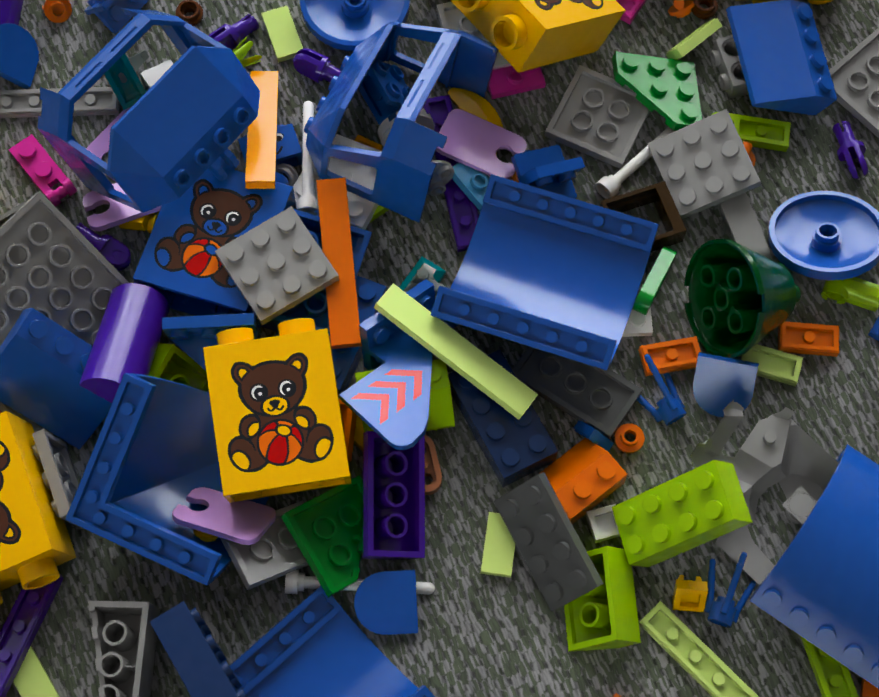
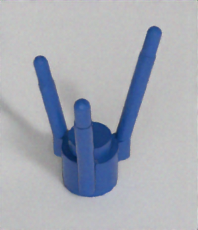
(670, 406)
(723, 610)

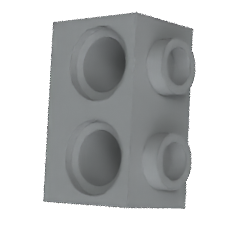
(728, 67)

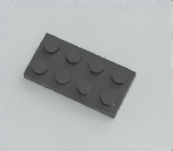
(579, 389)
(548, 542)

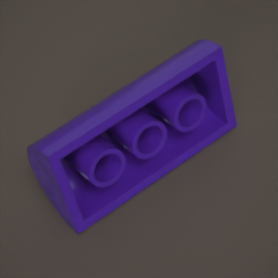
(125, 338)
(393, 500)

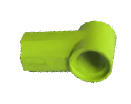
(853, 291)

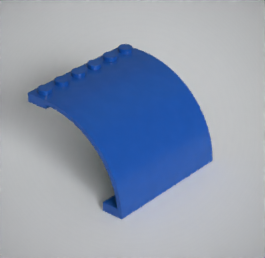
(549, 272)
(830, 571)
(320, 655)

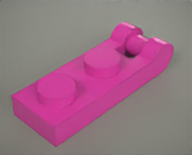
(42, 169)

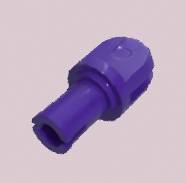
(233, 34)
(315, 65)
(850, 149)
(112, 249)

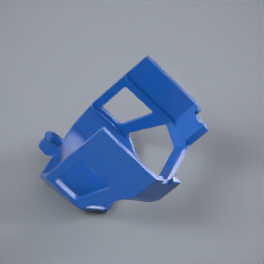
(171, 129)
(407, 156)

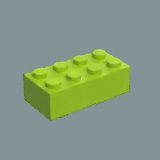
(681, 514)

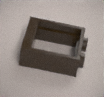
(665, 207)

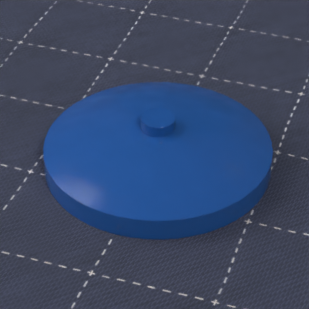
(350, 22)
(825, 235)

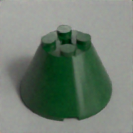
(736, 297)

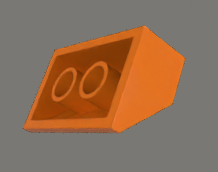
(584, 478)

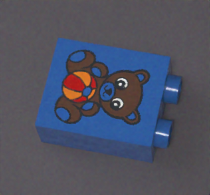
(187, 232)

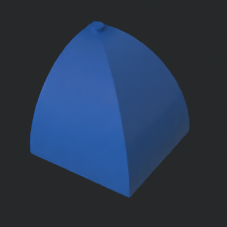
(144, 465)

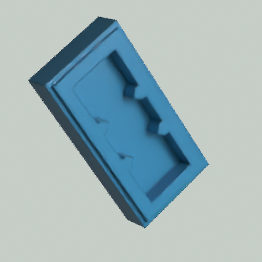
(471, 183)

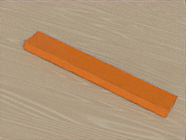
(338, 249)

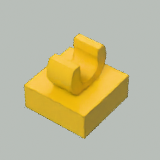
(690, 594)

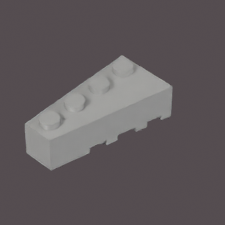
(124, 646)

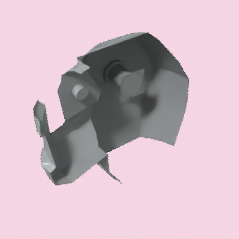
(771, 454)

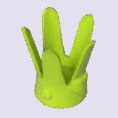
(243, 50)

